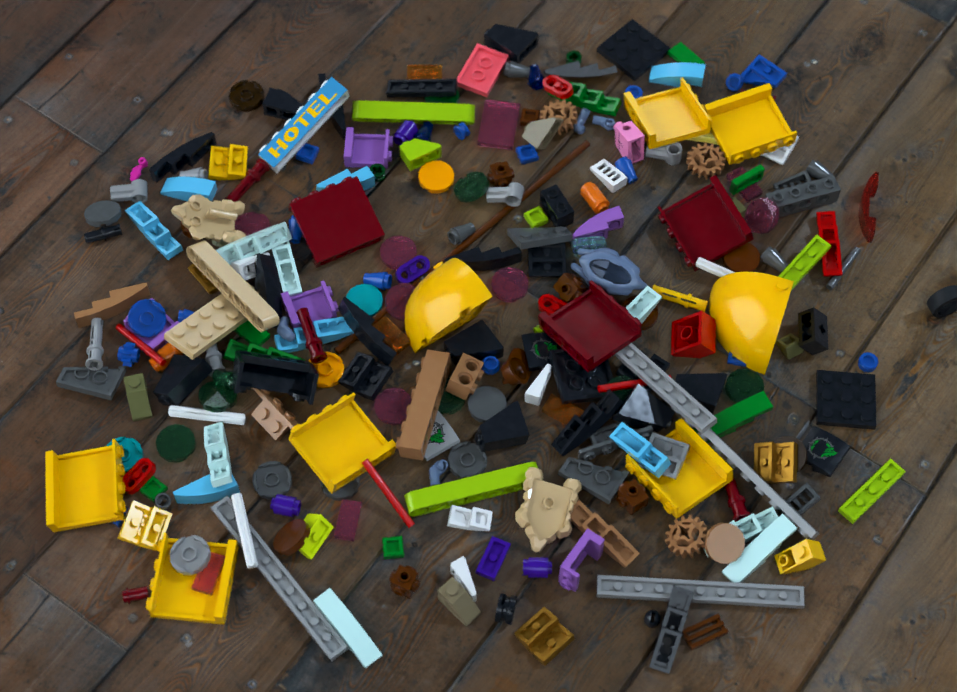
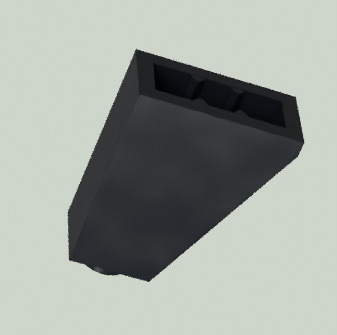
(511, 41)
(474, 341)
(181, 379)
(703, 387)
(644, 410)
(503, 430)

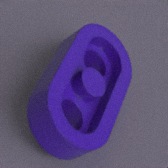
(411, 269)

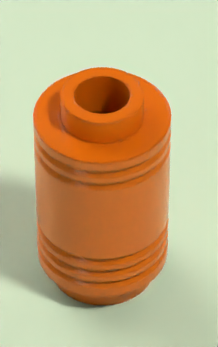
(594, 197)
(167, 353)

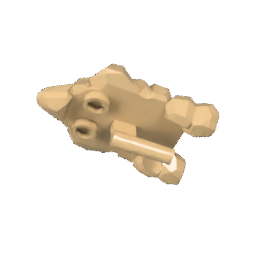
(210, 219)
(546, 508)

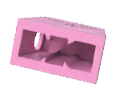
(629, 141)

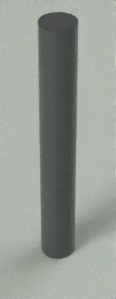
(845, 265)

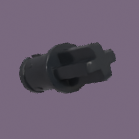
(103, 233)

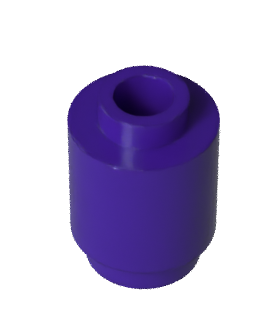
(405, 132)
(285, 505)
(537, 567)

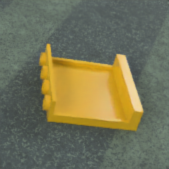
(668, 115)
(749, 124)
(339, 442)
(698, 479)
(84, 487)
(173, 592)

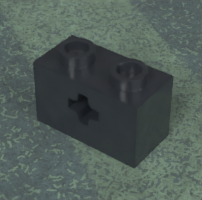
(813, 331)

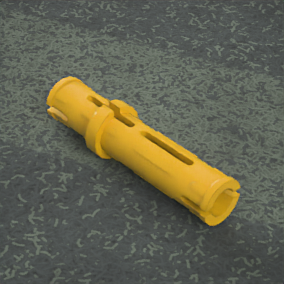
(700, 304)

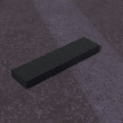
(422, 88)

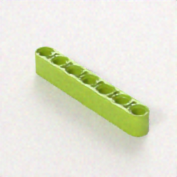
(413, 111)
(467, 490)

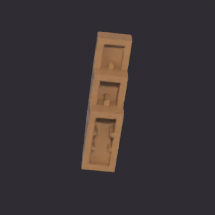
(119, 301)
(614, 545)

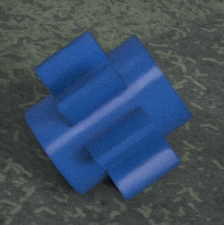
(128, 354)

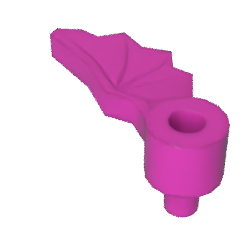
(136, 171)

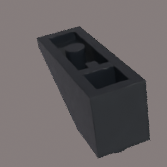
(280, 104)

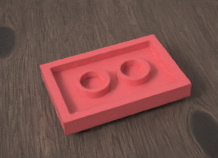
(482, 70)

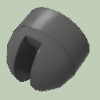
(159, 498)

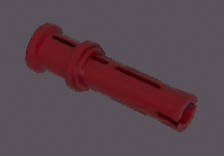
(252, 176)
(313, 342)
(736, 501)

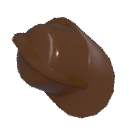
(515, 368)

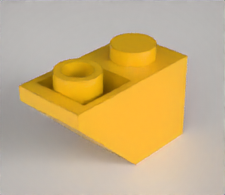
(800, 557)

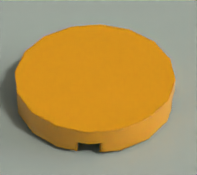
(436, 176)
(329, 370)

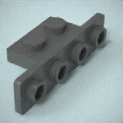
(603, 444)

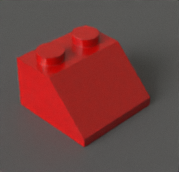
(694, 336)

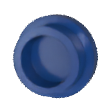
(734, 82)
(491, 365)

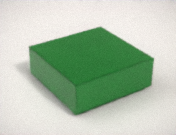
(153, 488)
(393, 547)

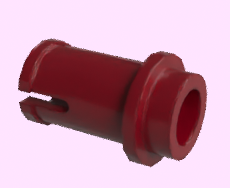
(135, 594)

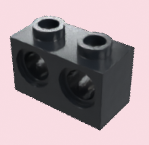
(556, 206)

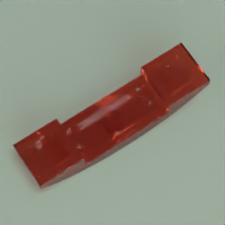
(867, 223)

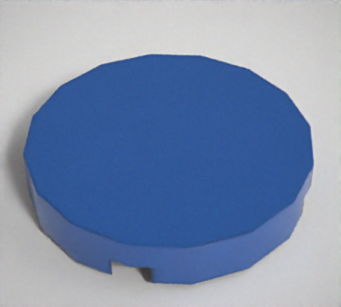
(146, 318)

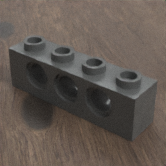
(805, 196)

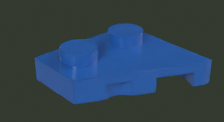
(763, 72)

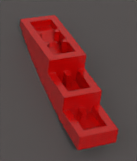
(828, 231)

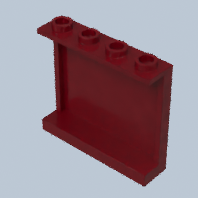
(337, 221)
(706, 224)
(591, 327)

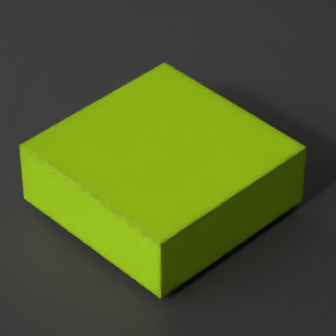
(536, 217)

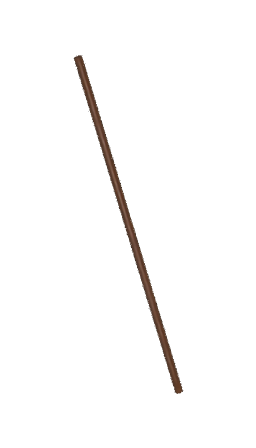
(483, 229)

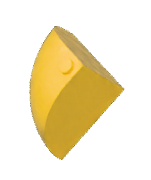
(444, 302)
(749, 315)

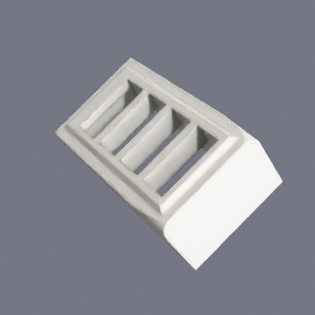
(613, 186)
(240, 267)
(536, 390)
(461, 573)

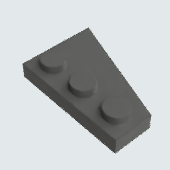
(537, 237)
(98, 383)
(596, 480)

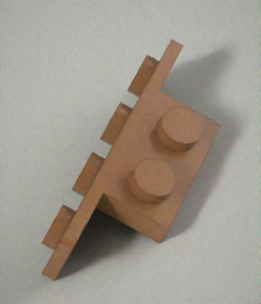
(272, 415)

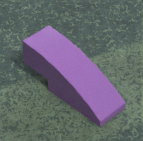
(601, 224)

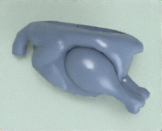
(609, 270)

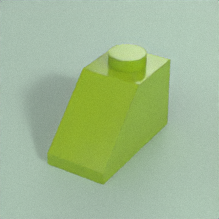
(419, 152)

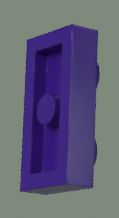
(493, 558)

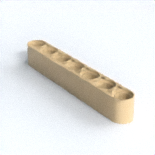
(233, 286)

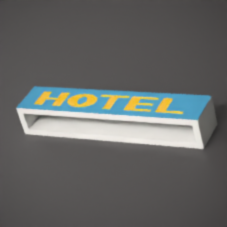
(304, 124)

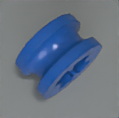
(461, 131)

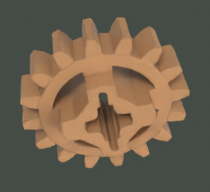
(561, 110)
(705, 160)
(679, 543)

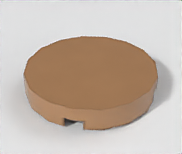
(724, 543)

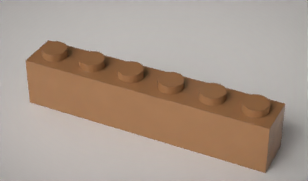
(424, 405)

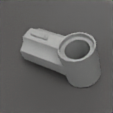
(670, 153)
(135, 191)
(511, 195)

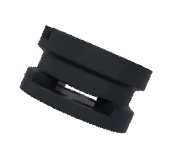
(505, 608)

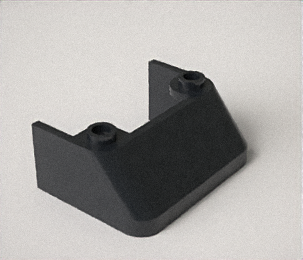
(274, 374)

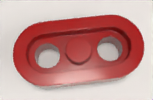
(557, 86)
(554, 302)
(138, 476)

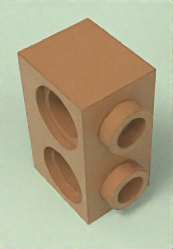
(464, 377)

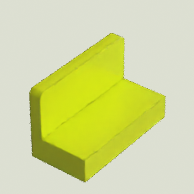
(319, 531)

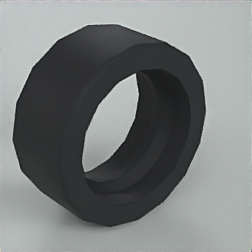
(943, 301)

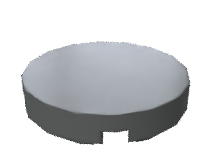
(190, 555)

